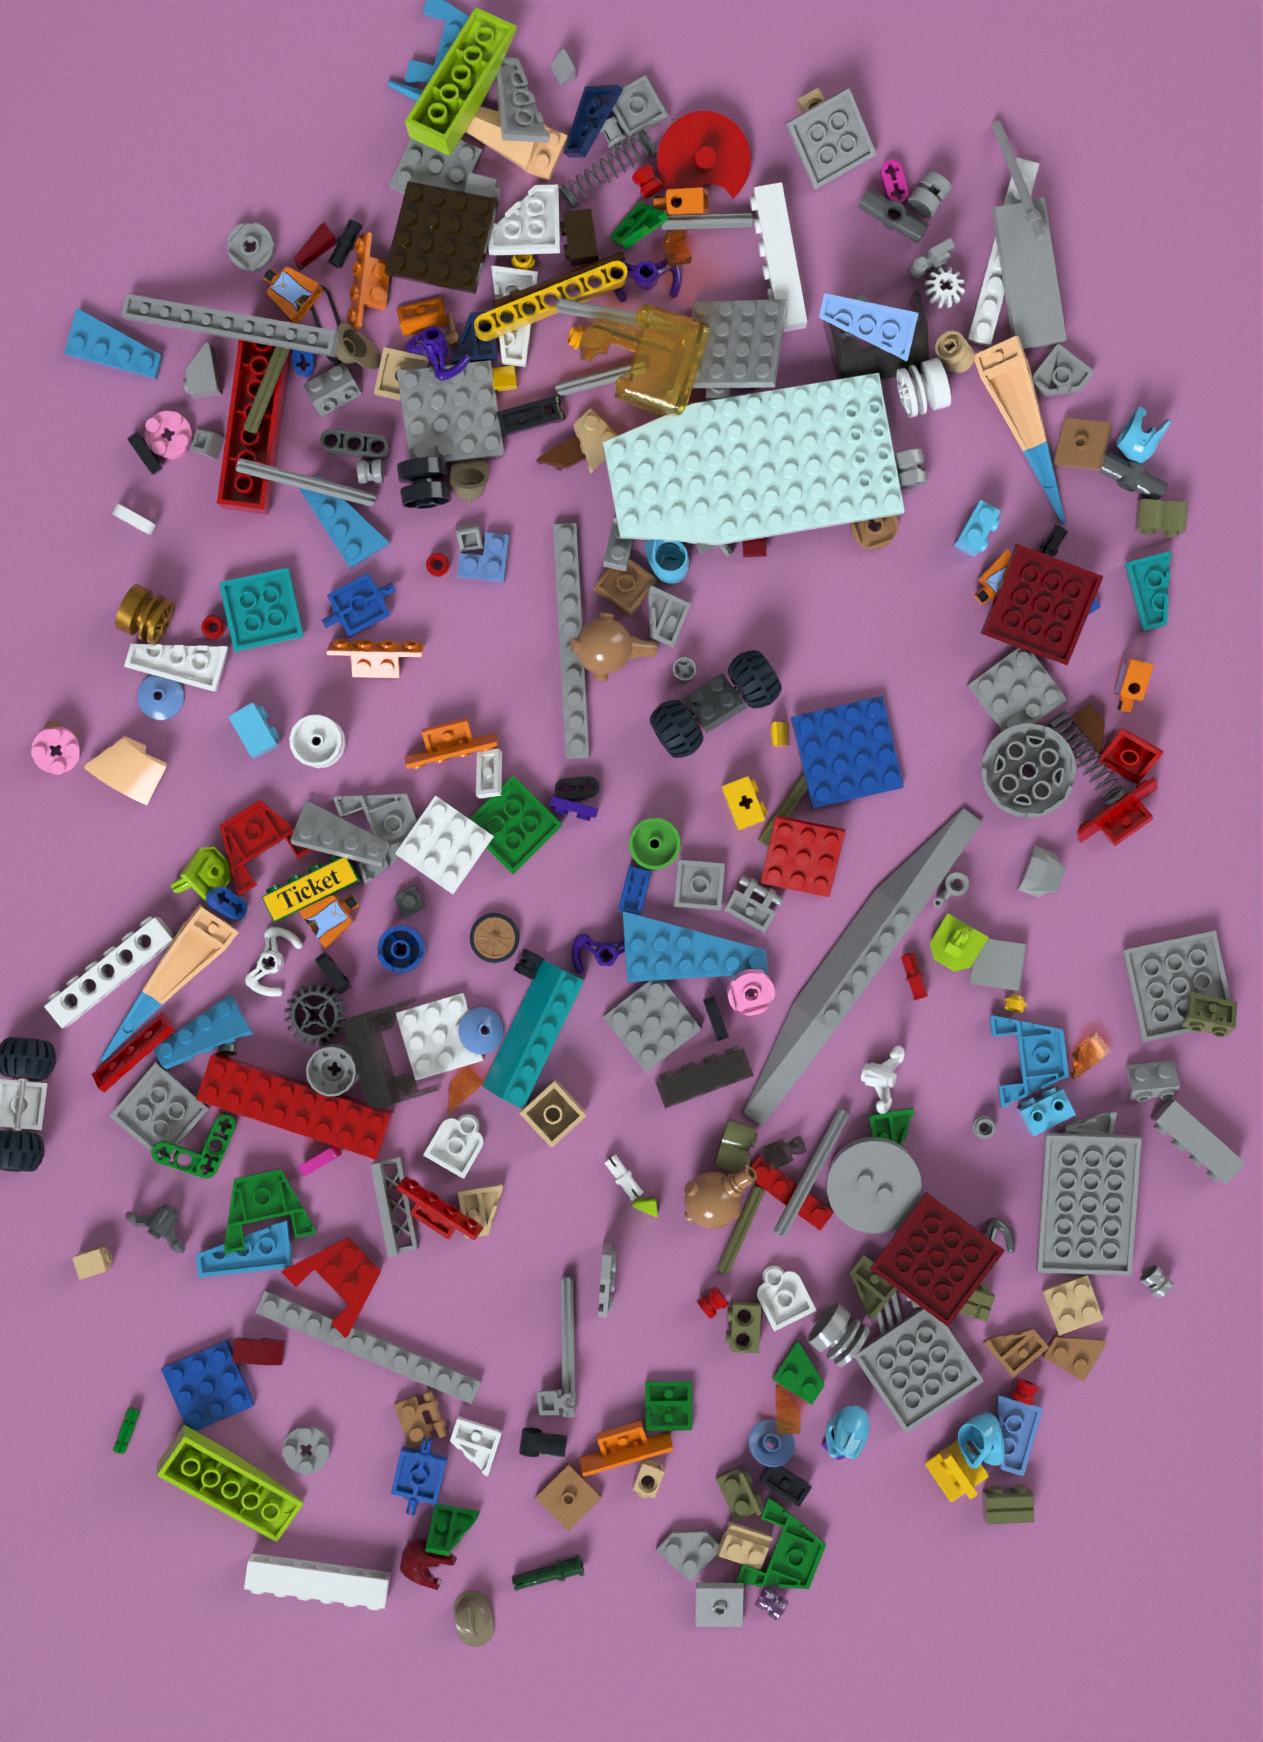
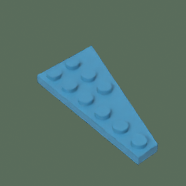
(673, 952)

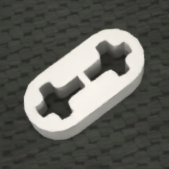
(133, 519)

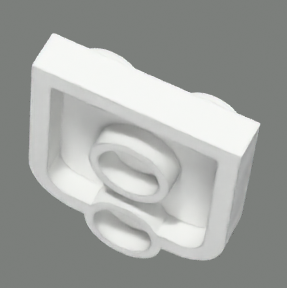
(456, 1144)
(783, 1297)

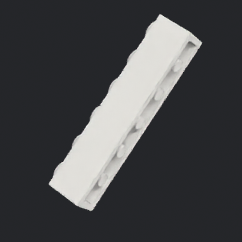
(778, 252)
(317, 1581)

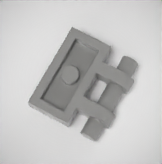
(934, 258)
(749, 910)

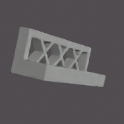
(385, 1208)

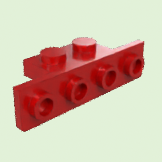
(1122, 817)
(437, 1213)

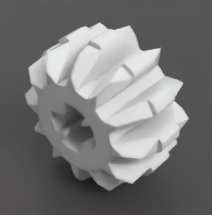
(949, 295)

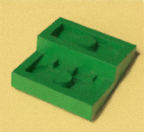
(668, 1406)

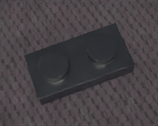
(786, 1484)

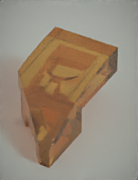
(676, 248)
(1088, 1054)
(462, 1087)
(786, 1413)

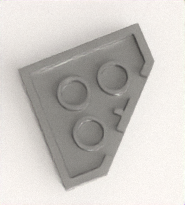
(607, 1279)

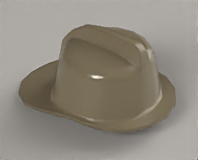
(355, 347)
(469, 478)
(473, 1618)

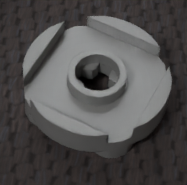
(250, 260)
(306, 1462)

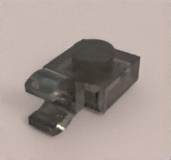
(781, 1153)

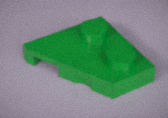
(637, 224)
(891, 1125)
(448, 1528)

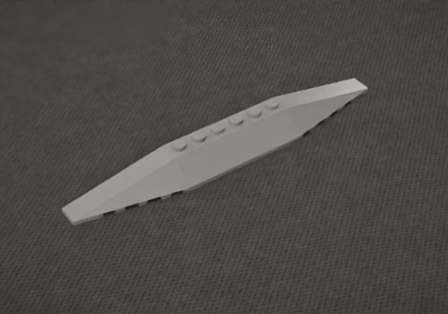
(856, 961)

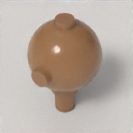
(607, 646)
(715, 1198)

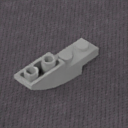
(617, 550)

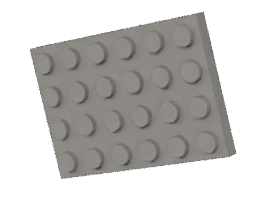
(1088, 1204)

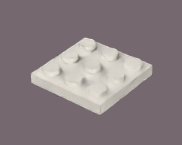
(444, 845)
(433, 1036)

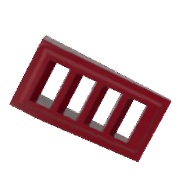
(316, 246)

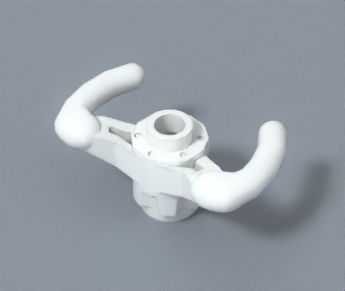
(263, 964)
(883, 1077)

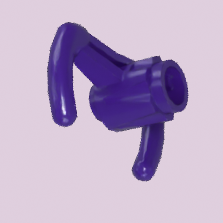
(654, 271)
(433, 345)
(584, 940)

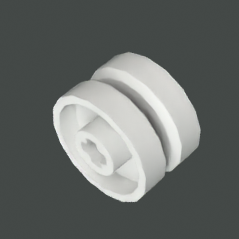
(303, 740)

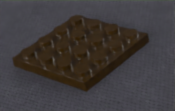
(441, 237)

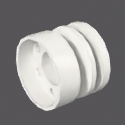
(925, 387)

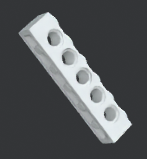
(59, 1004)

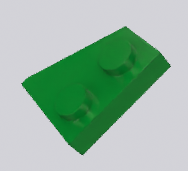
(799, 1374)

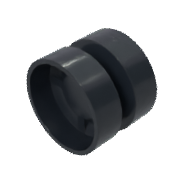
(424, 479)

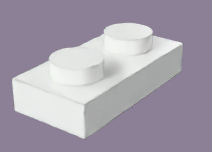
(489, 773)

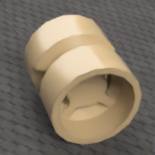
(955, 351)

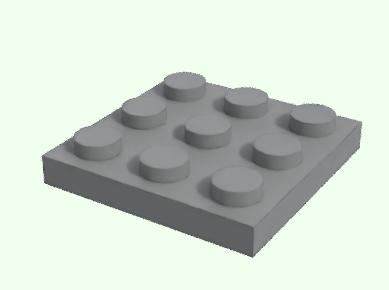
(830, 138)
(434, 168)
(1017, 690)
(652, 1023)
(159, 1109)

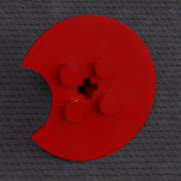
(704, 151)

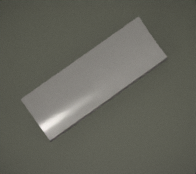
(1029, 277)

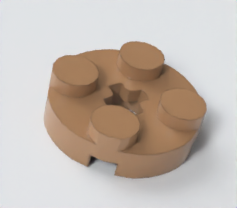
(875, 540)

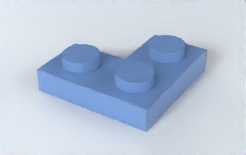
(490, 565)

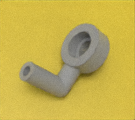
(951, 889)

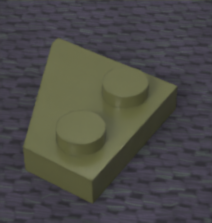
(871, 1287)

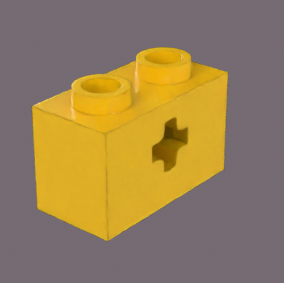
(733, 794)

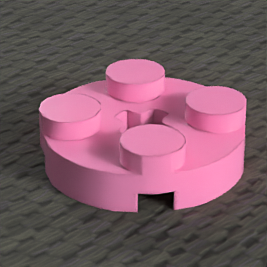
(180, 442)
(55, 736)
(750, 979)

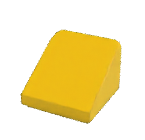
(504, 378)
(779, 734)

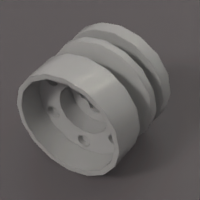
(324, 1077)
(842, 1337)

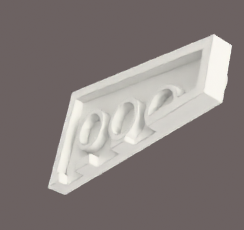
(515, 343)
(184, 664)

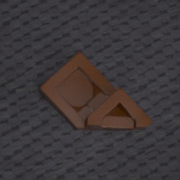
(563, 455)
(1091, 725)

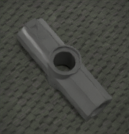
(879, 207)
(1132, 477)

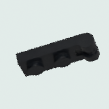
(530, 415)

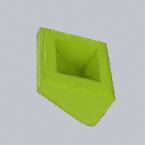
(647, 1205)

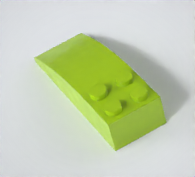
(460, 82)
(228, 1483)

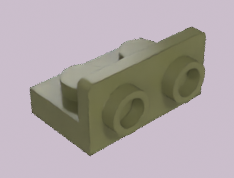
(1210, 1015)
(739, 1494)

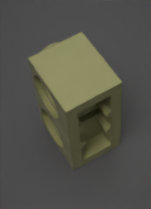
(749, 1326)

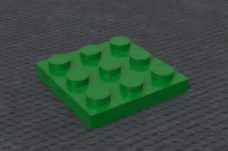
(517, 823)

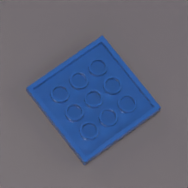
(847, 752)

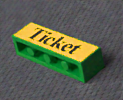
(310, 888)

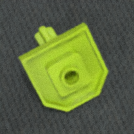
(203, 871)
(956, 944)

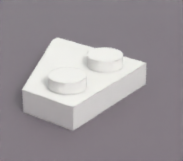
(476, 1441)

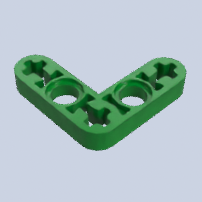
(198, 1158)

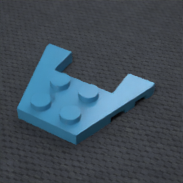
(455, 21)
(1040, 1056)

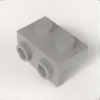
(332, 389)
(1152, 1080)

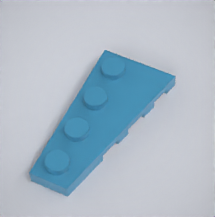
(104, 345)
(213, 1028)
(264, 1251)

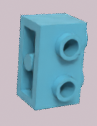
(977, 527)
(254, 730)
(1045, 1110)

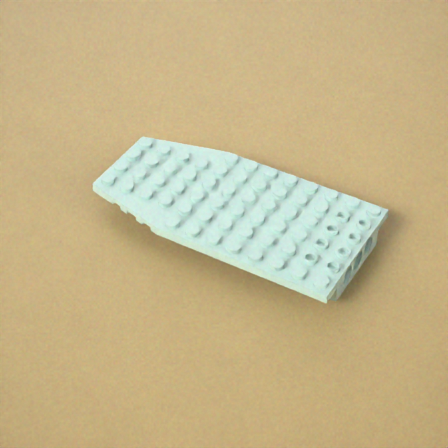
(758, 465)

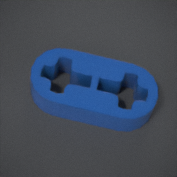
(297, 360)
(224, 907)

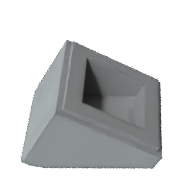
(563, 68)
(207, 443)
(469, 536)

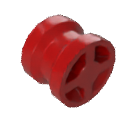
(1025, 1391)

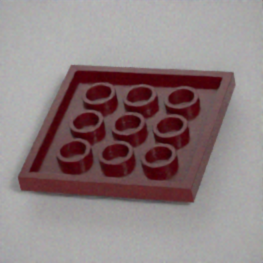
(1041, 604)
(937, 1259)

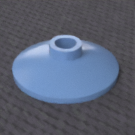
(168, 705)
(470, 1030)
(782, 1444)

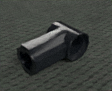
(537, 1443)

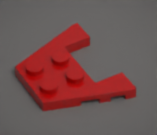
(252, 834)
(346, 1271)

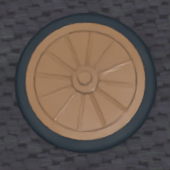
(494, 938)

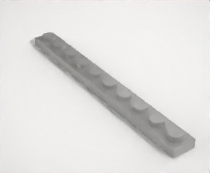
(231, 325)
(569, 626)
(369, 1347)

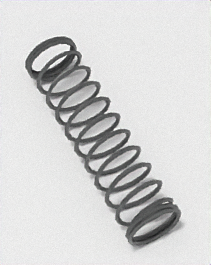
(569, 195)
(1055, 723)

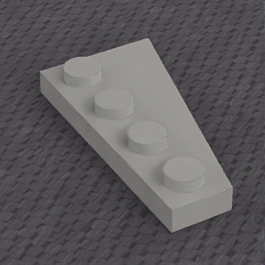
(517, 105)
(333, 835)

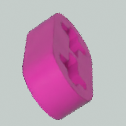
(899, 181)
(319, 1160)

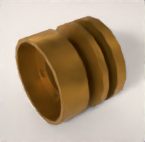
(145, 614)

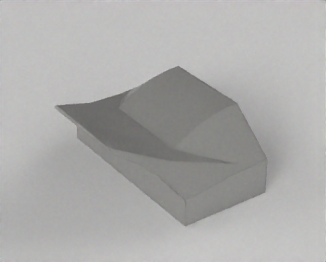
(1041, 873)

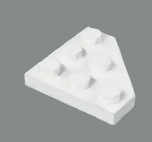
(529, 225)

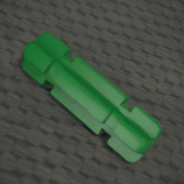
(126, 1430)

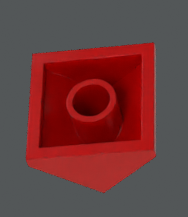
(1129, 755)

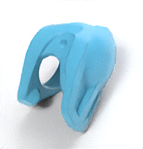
(1137, 444)
(667, 560)
(850, 1432)
(986, 1436)

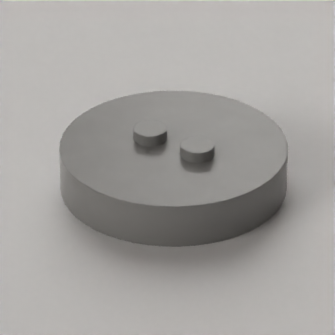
(873, 1184)

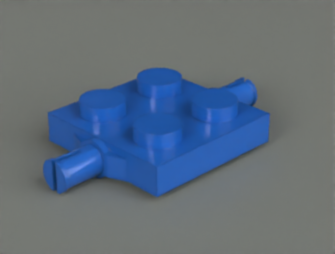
(358, 605)
(419, 1475)

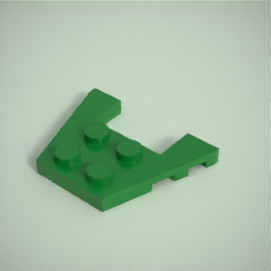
(262, 1198)
(794, 1554)

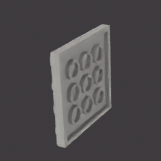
(741, 343)
(452, 415)
(1165, 975)
(918, 1368)

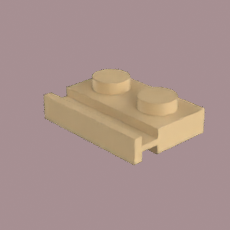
(744, 1545)

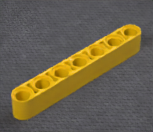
(557, 291)

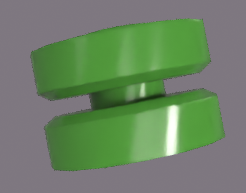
(668, 843)

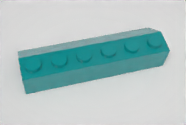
(533, 1034)

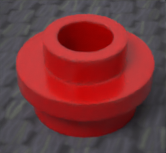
(434, 558)
(208, 621)

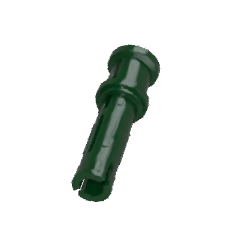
(560, 1571)

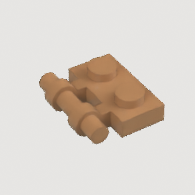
(413, 1419)

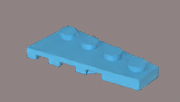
(346, 527)

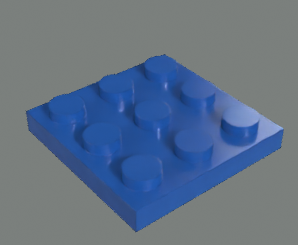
(208, 1386)

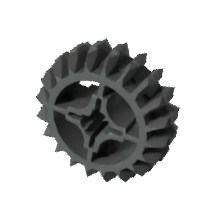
(308, 1006)

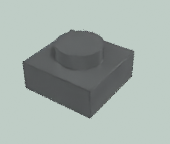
(409, 901)

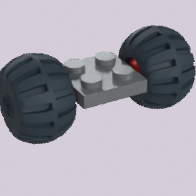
(715, 703)

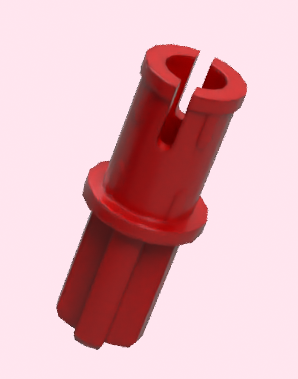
(914, 976)

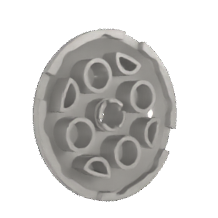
(1051, 766)

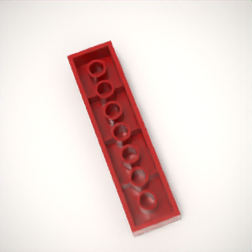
(237, 489)
(294, 1106)

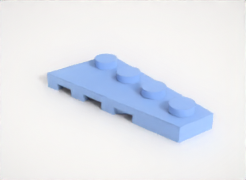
(875, 323)

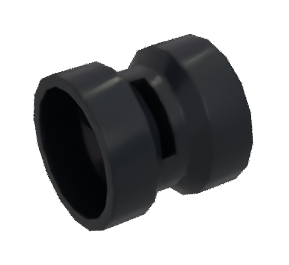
(528, 964)

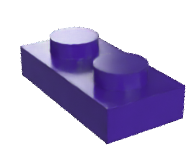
(583, 811)

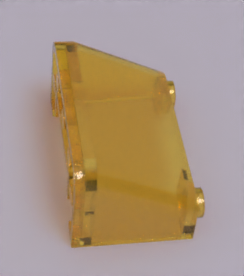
(601, 334)
(663, 361)

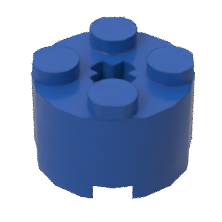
(388, 948)

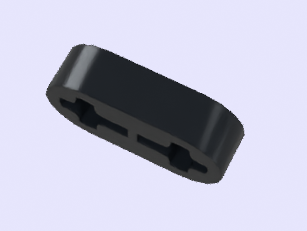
(145, 453)
(577, 781)
(333, 972)
(715, 1018)

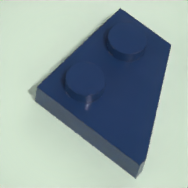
(473, 346)

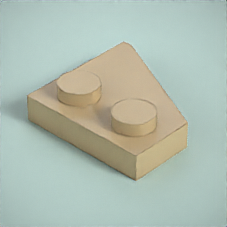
(592, 433)

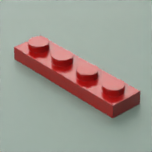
(133, 1052)
(782, 1189)

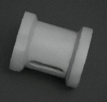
(613, 134)

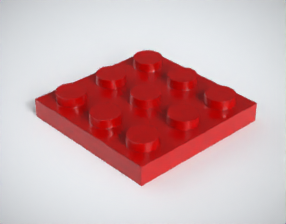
(802, 856)

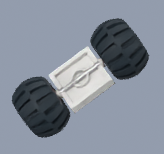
(23, 1101)

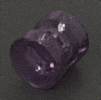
(772, 1603)

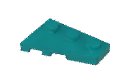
(1149, 589)

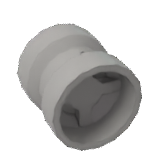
(365, 474)
(684, 666)
(1156, 1281)

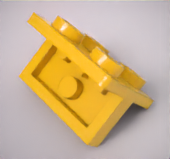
(954, 1474)

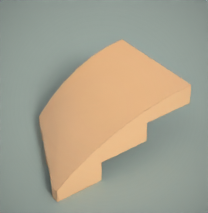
(128, 769)

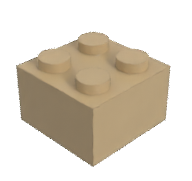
(553, 1113)

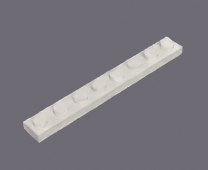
(992, 287)

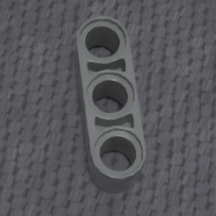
(345, 438)

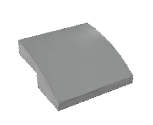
(999, 965)

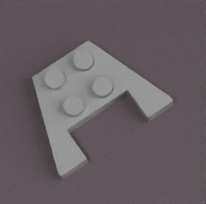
(389, 818)

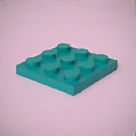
(261, 610)

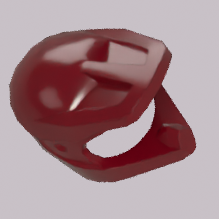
(416, 1560)

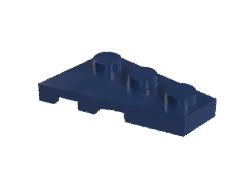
(590, 117)

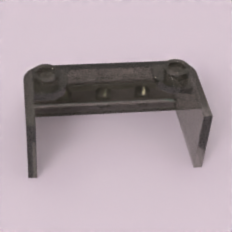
(853, 361)
(372, 1060)

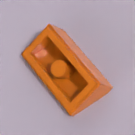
(422, 315)

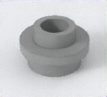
(987, 1133)

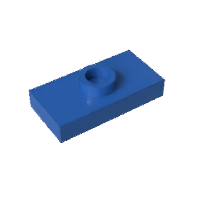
(634, 890)

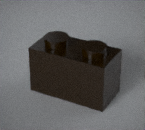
(580, 236)

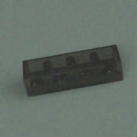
(703, 1077)

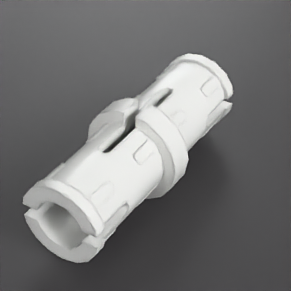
(623, 1177)

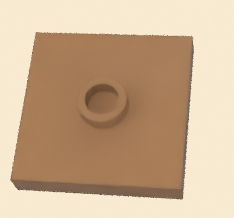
(1082, 444)
(625, 588)
(568, 1496)

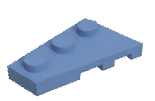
(1019, 1428)

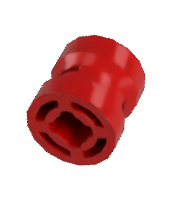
(647, 181)
(714, 1301)

